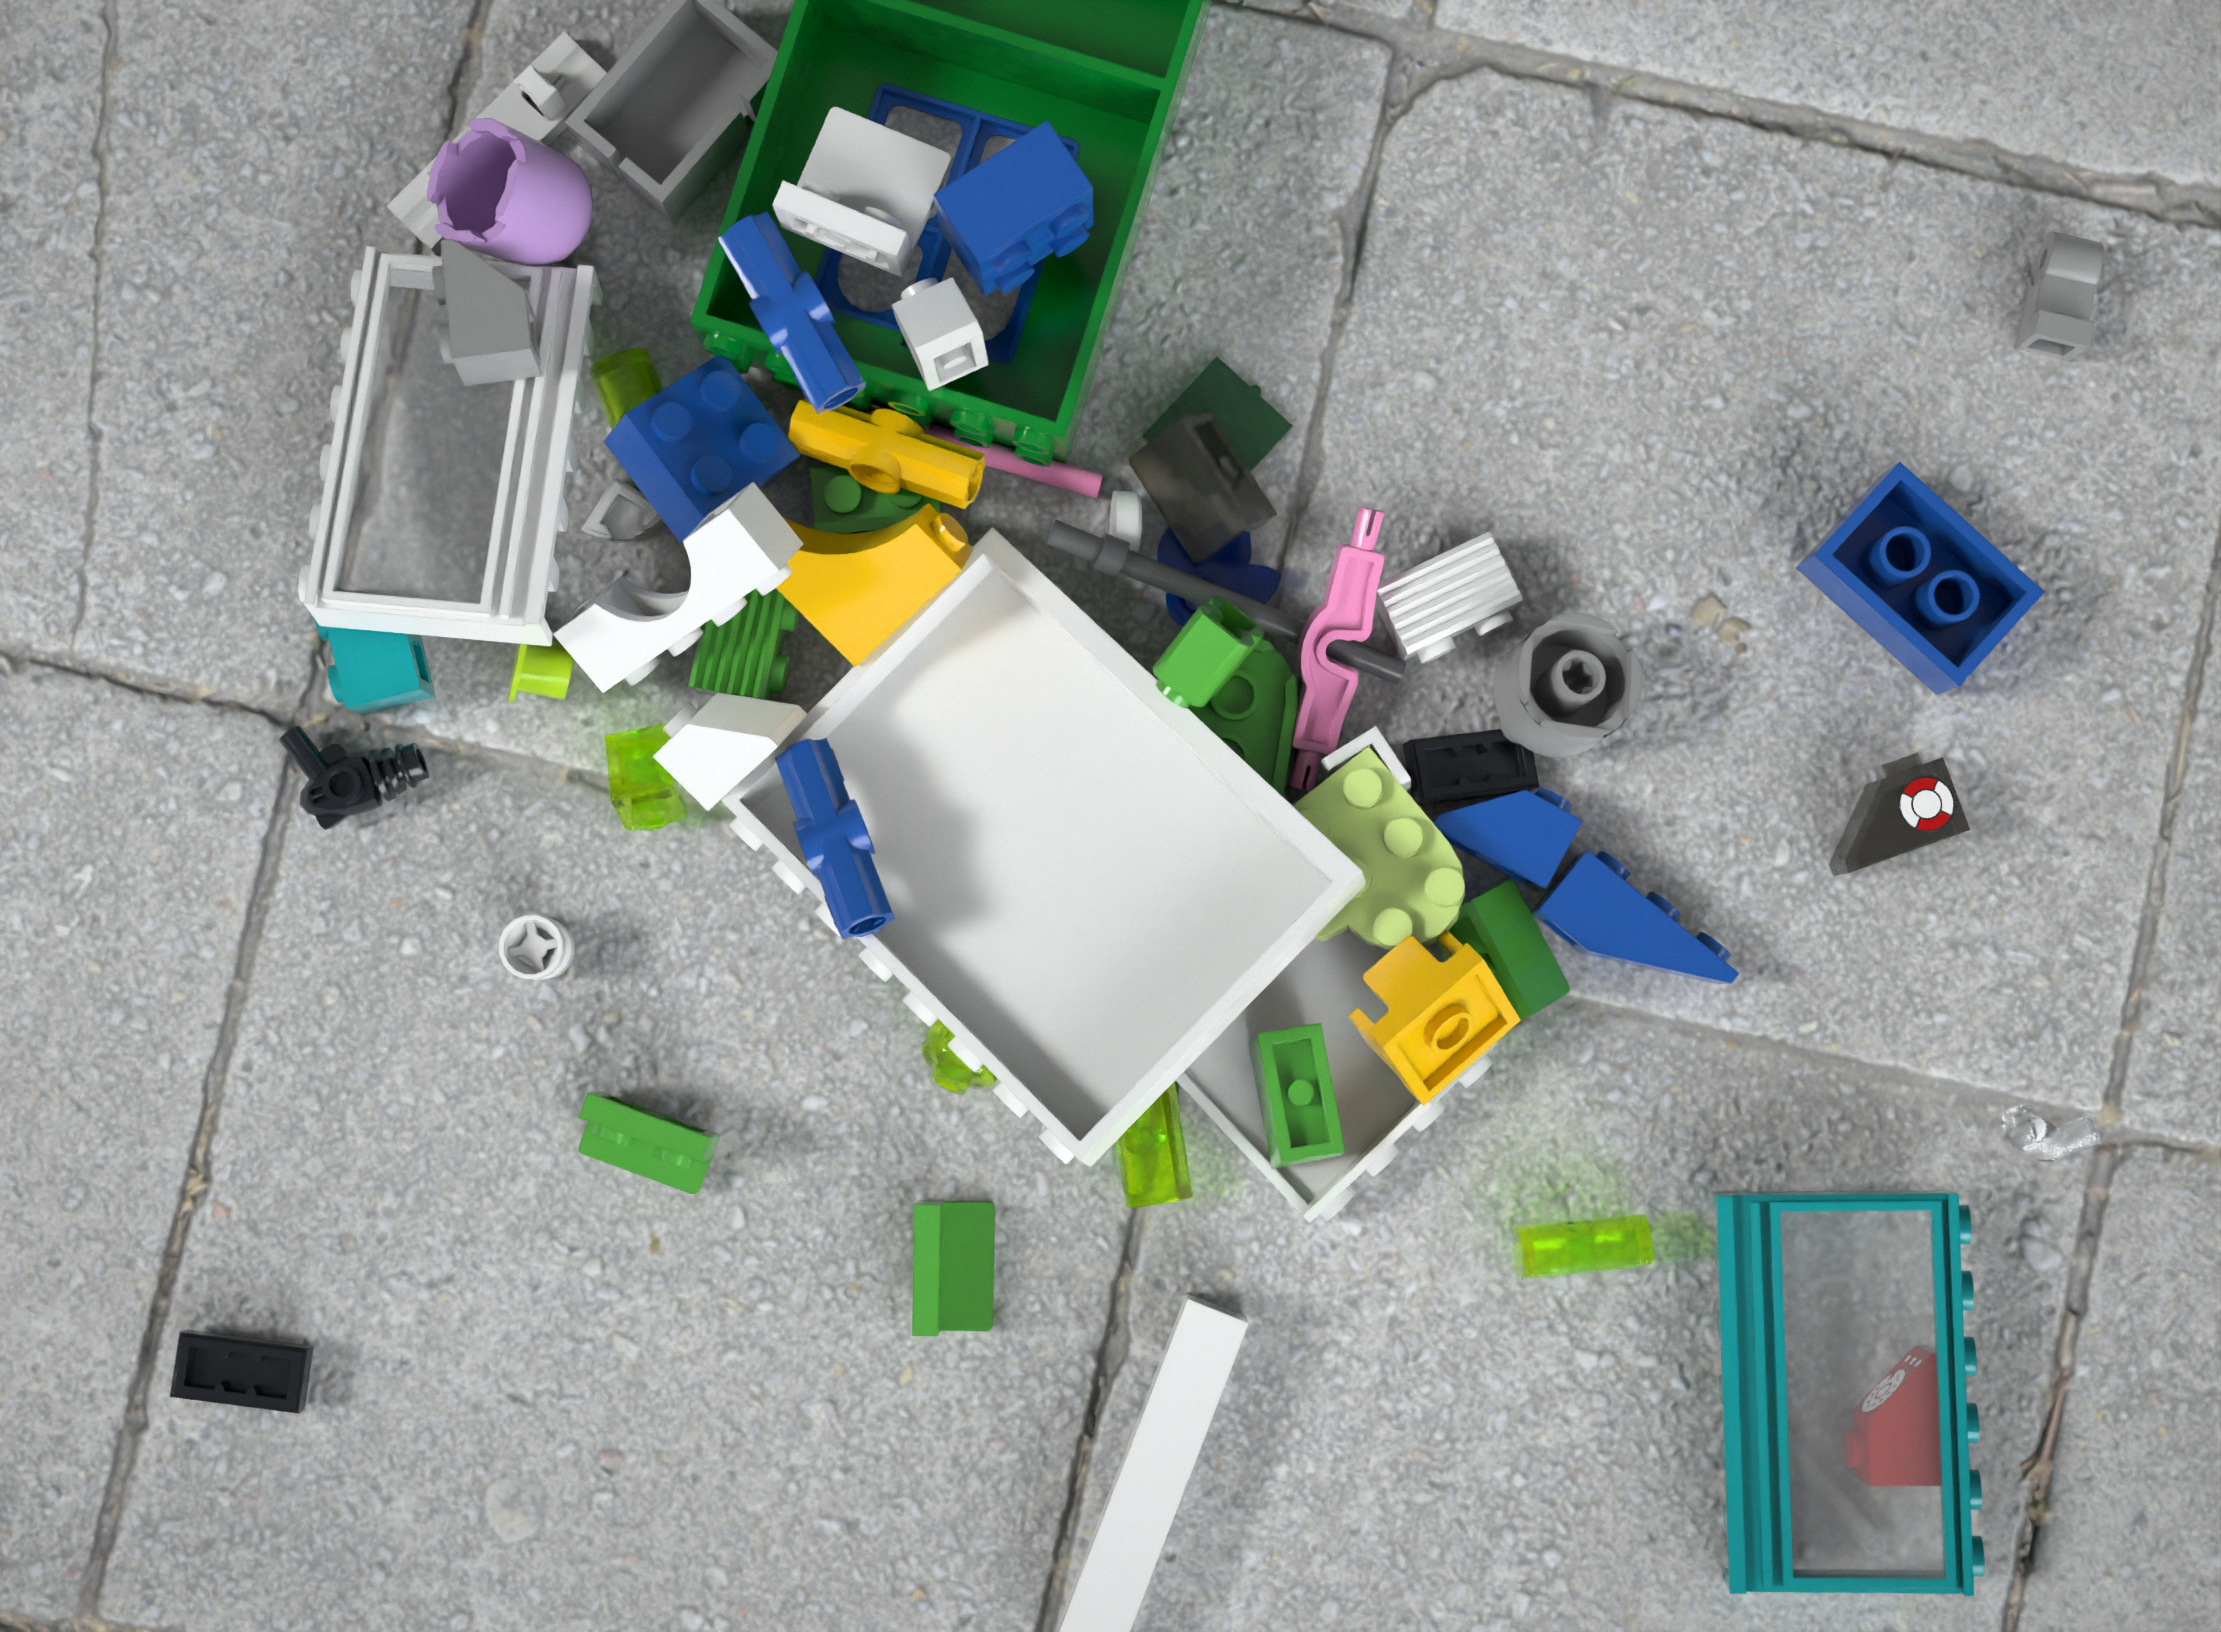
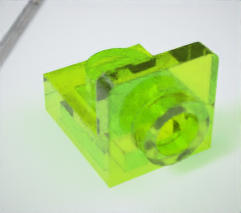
(638, 784)

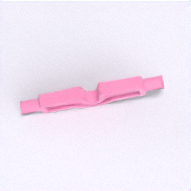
(1343, 615)

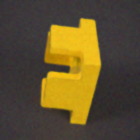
(1437, 1013)

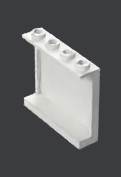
(1371, 1100)

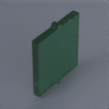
(1239, 409)

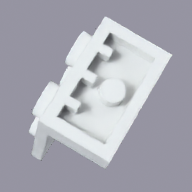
(864, 191)

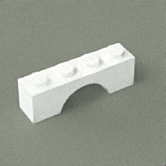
(729, 554)

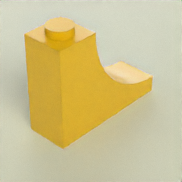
(873, 581)

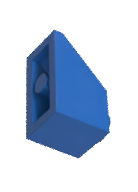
(1515, 834)

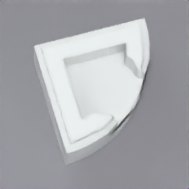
(622, 515)

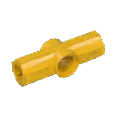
(888, 452)

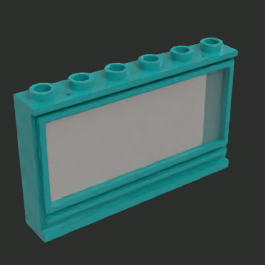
(1847, 1392)

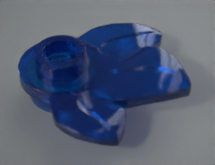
(1226, 568)

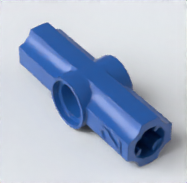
(792, 312)
(834, 838)

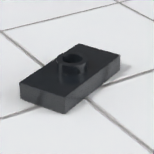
(1468, 767)
(241, 1371)

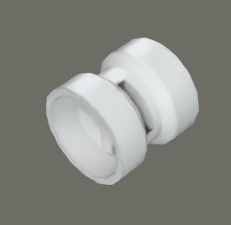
(524, 947)

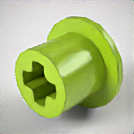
(541, 671)

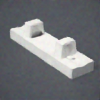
(555, 83)

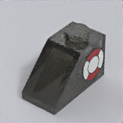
(1900, 814)

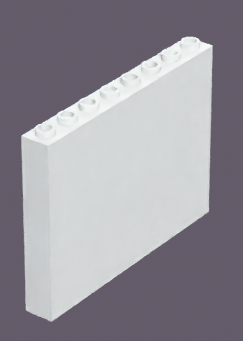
(1058, 850)

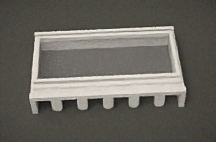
(440, 489)

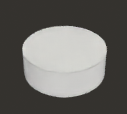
(1126, 517)

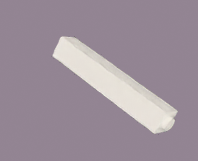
(1154, 1469)

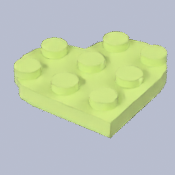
(1405, 860)

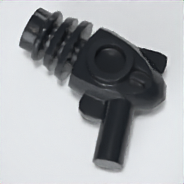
(351, 783)

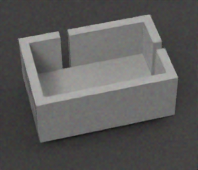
(676, 103)

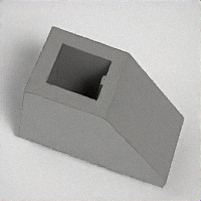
(489, 320)

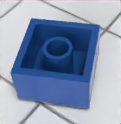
(1016, 210)
(700, 445)

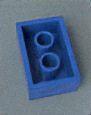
(1920, 579)

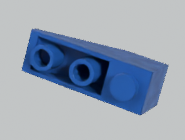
(1611, 920)

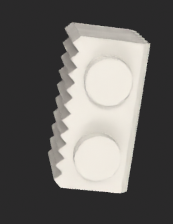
(1448, 597)

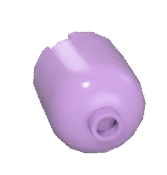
(510, 195)

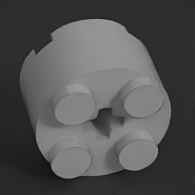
(1567, 686)

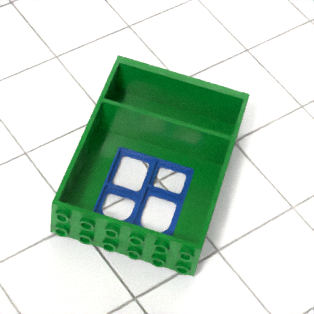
(1110, 90)

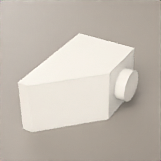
(940, 331)
(724, 742)

